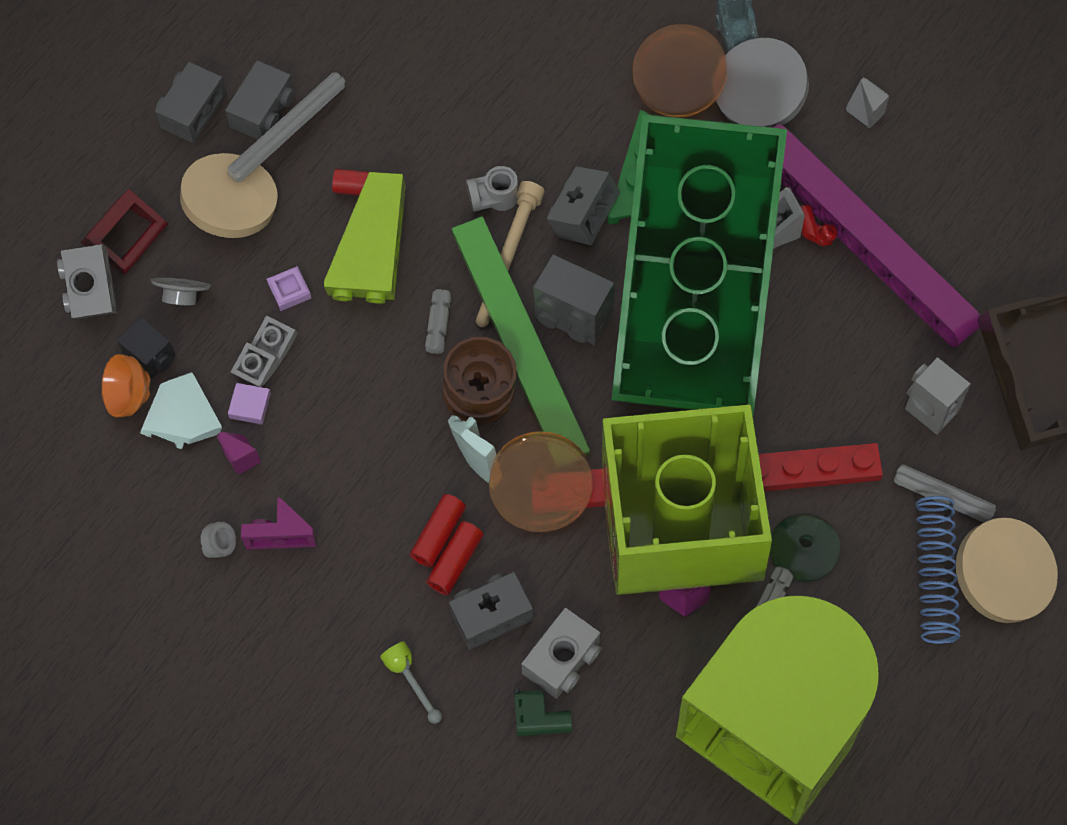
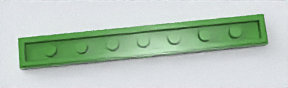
(516, 331)

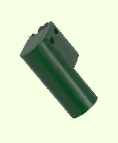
(533, 719)

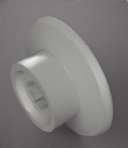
(179, 290)

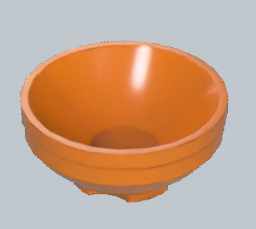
(124, 386)

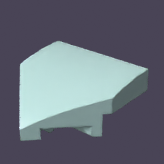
(181, 413)
(476, 450)

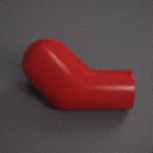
(814, 232)

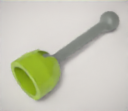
(398, 660)

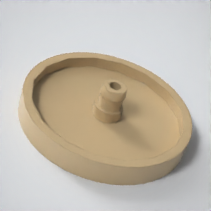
(227, 206)
(1006, 570)

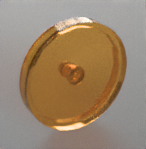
(679, 70)
(540, 481)

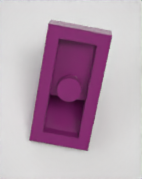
(288, 532)

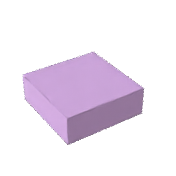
(289, 288)
(249, 403)

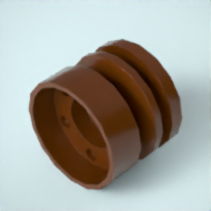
(484, 364)

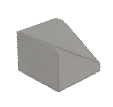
(867, 103)

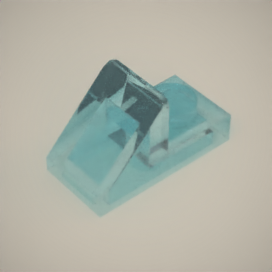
(736, 22)

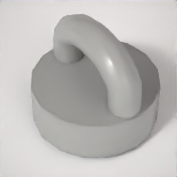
(218, 540)

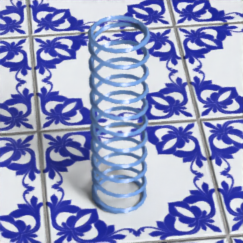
(938, 629)

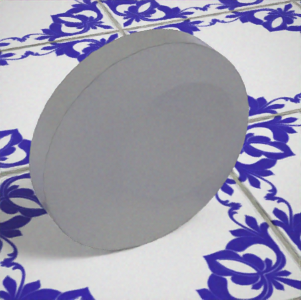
(763, 83)

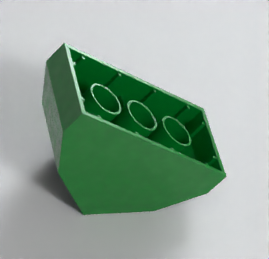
(698, 263)

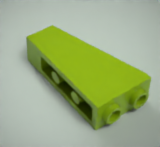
(371, 243)

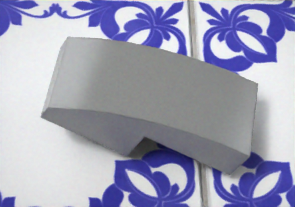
(265, 352)

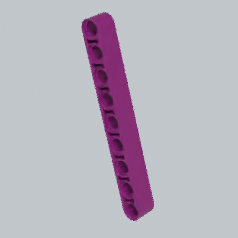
(877, 244)

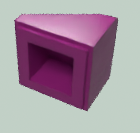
(238, 451)
(685, 600)

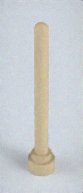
(528, 196)

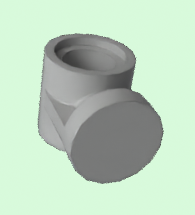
(483, 191)

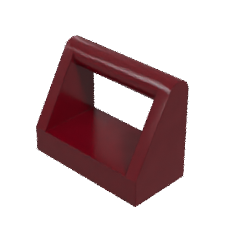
(126, 201)

